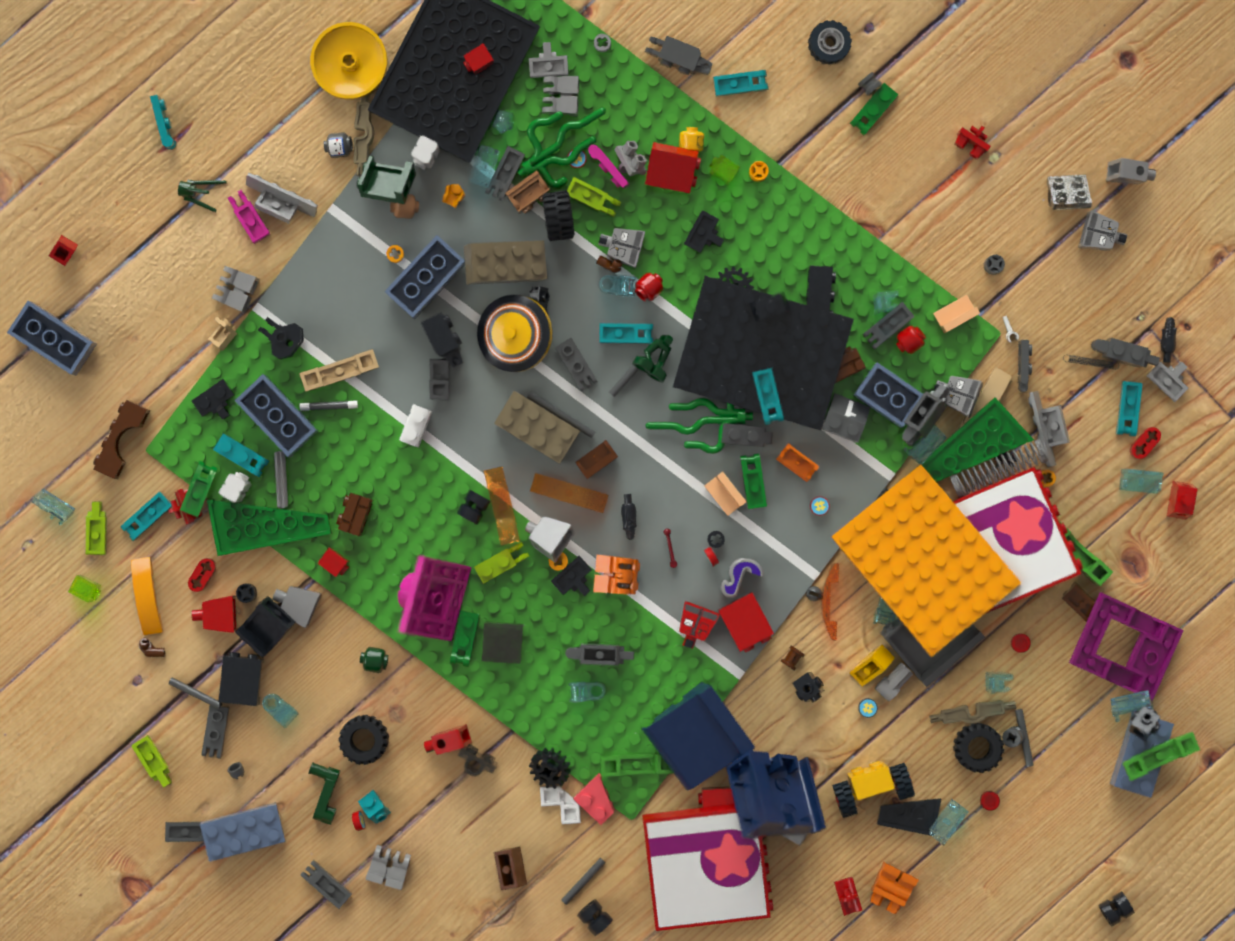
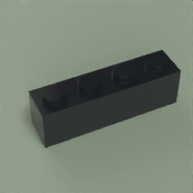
(819, 287)

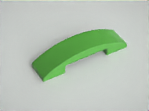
(1160, 755)
(633, 764)

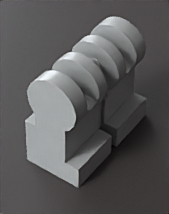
(568, 88)
(237, 298)
(394, 875)

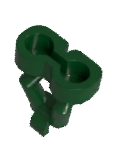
(645, 363)

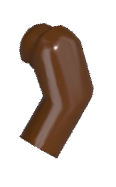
(613, 266)
(149, 650)

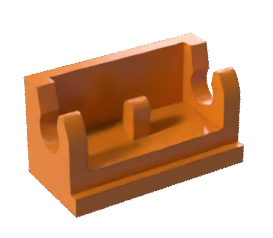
(797, 462)

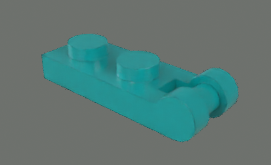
(740, 83)
(163, 123)
(625, 333)
(768, 395)
(1129, 408)
(240, 454)
(147, 515)

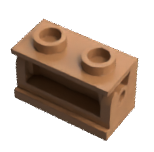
(527, 193)

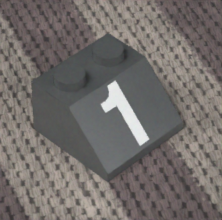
(846, 418)

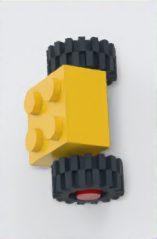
(871, 782)

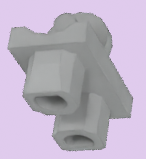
(630, 161)

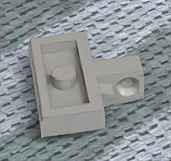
(548, 64)
(1169, 379)

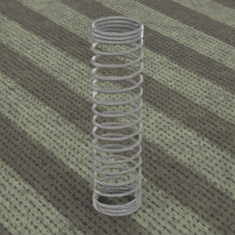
(958, 485)

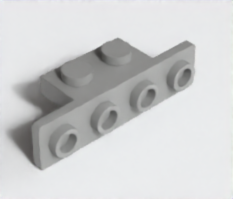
(278, 201)
(1050, 426)

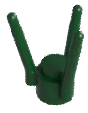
(189, 190)

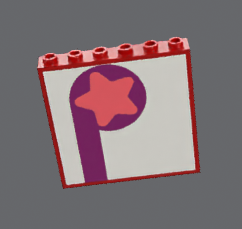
(1023, 531)
(705, 868)

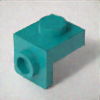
(374, 807)

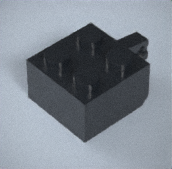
(443, 339)

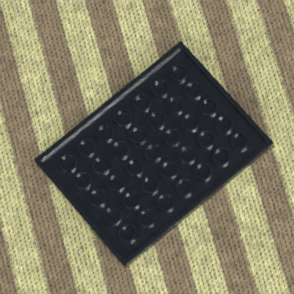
(429, 84)
(729, 345)

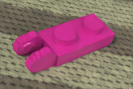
(607, 166)
(249, 218)

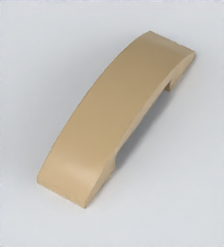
(339, 370)
(993, 388)

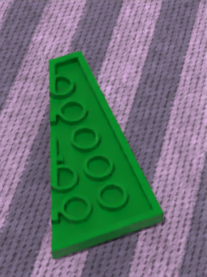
(978, 440)
(251, 527)

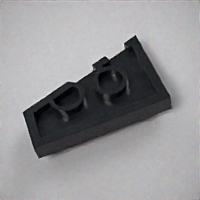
(910, 816)

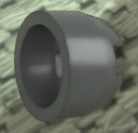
(815, 589)
(236, 770)

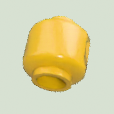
(691, 139)

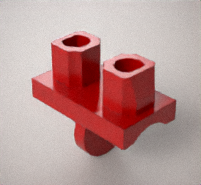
(965, 137)
(180, 495)
(848, 896)

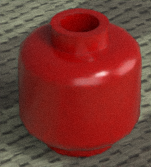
(649, 286)
(910, 339)

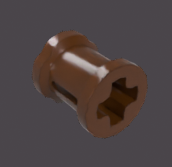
(792, 657)

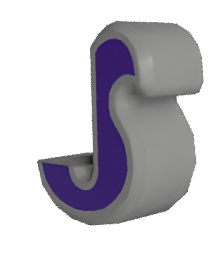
(736, 574)

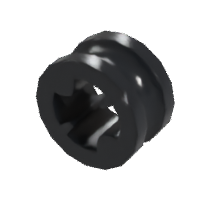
(717, 545)

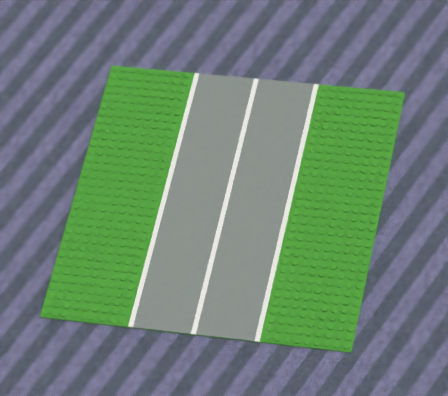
(339, 300)

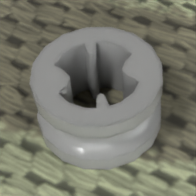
(602, 48)

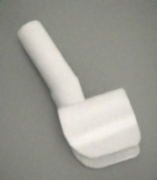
(1009, 330)

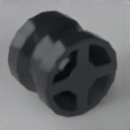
(243, 593)

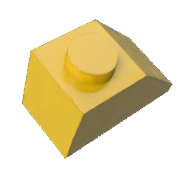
(872, 665)

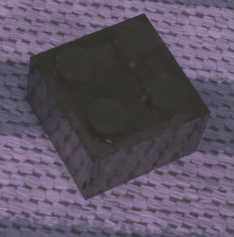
(502, 642)

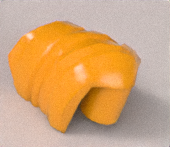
(453, 195)

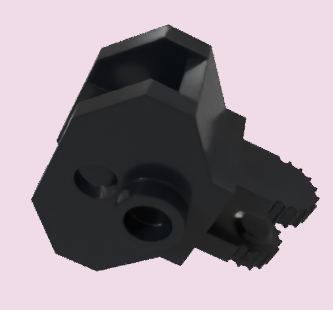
(282, 336)

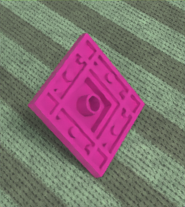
(432, 598)

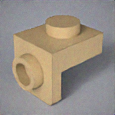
(223, 334)

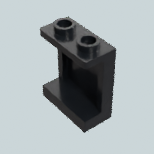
(265, 627)
(240, 679)

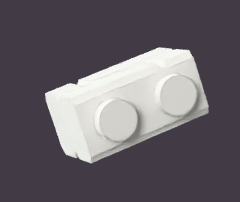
(425, 153)
(415, 426)
(235, 487)

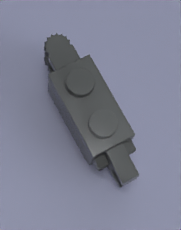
(679, 55)
(1124, 352)
(925, 415)
(599, 654)

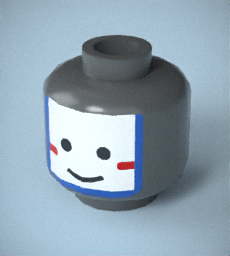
(338, 145)

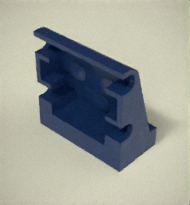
(698, 736)
(774, 795)

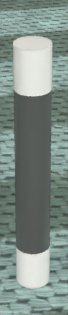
(328, 405)

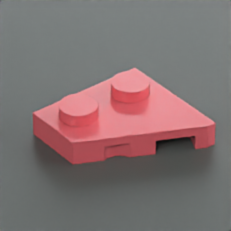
(595, 800)

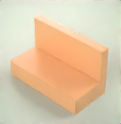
(955, 314)
(725, 493)

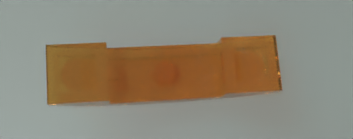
(569, 493)
(502, 505)
(831, 577)

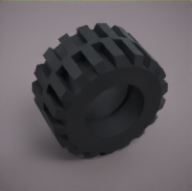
(558, 215)
(351, 751)
(990, 759)

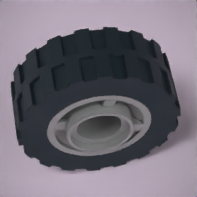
(838, 34)

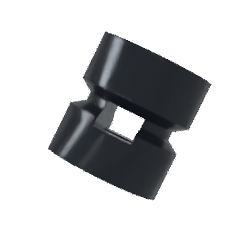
(470, 513)
(1123, 907)
(597, 924)

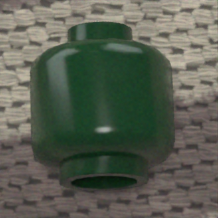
(374, 660)

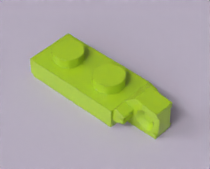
(96, 530)
(152, 760)

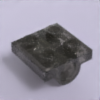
(1068, 192)
(486, 761)

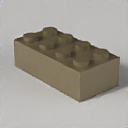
(505, 262)
(537, 427)

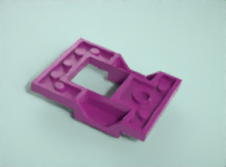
(1149, 656)

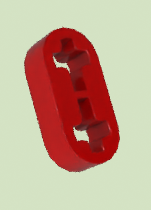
(1142, 440)
(205, 577)

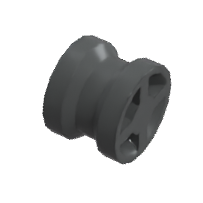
(869, 84)
(996, 266)
(1017, 734)

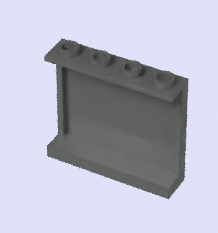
(918, 660)

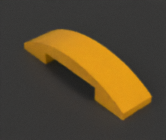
(145, 596)

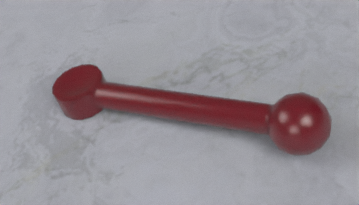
(667, 532)

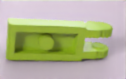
(591, 196)
(499, 563)

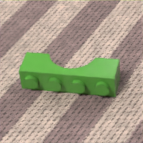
(1093, 567)

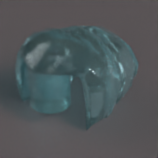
(503, 121)

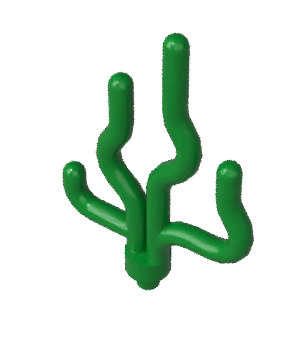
(539, 161)
(725, 416)

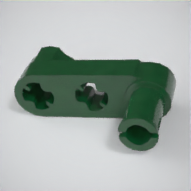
(330, 775)

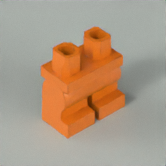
(894, 889)

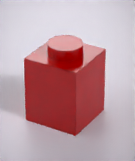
(478, 59)
(63, 250)
(334, 562)

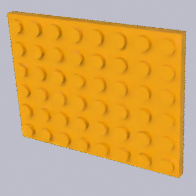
(926, 560)

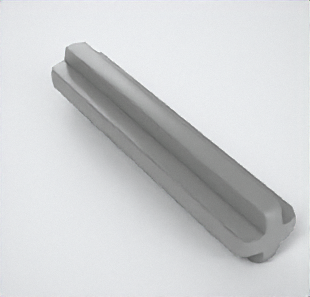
(281, 479)

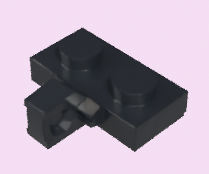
(703, 233)
(214, 400)
(573, 577)

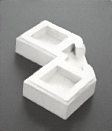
(569, 807)

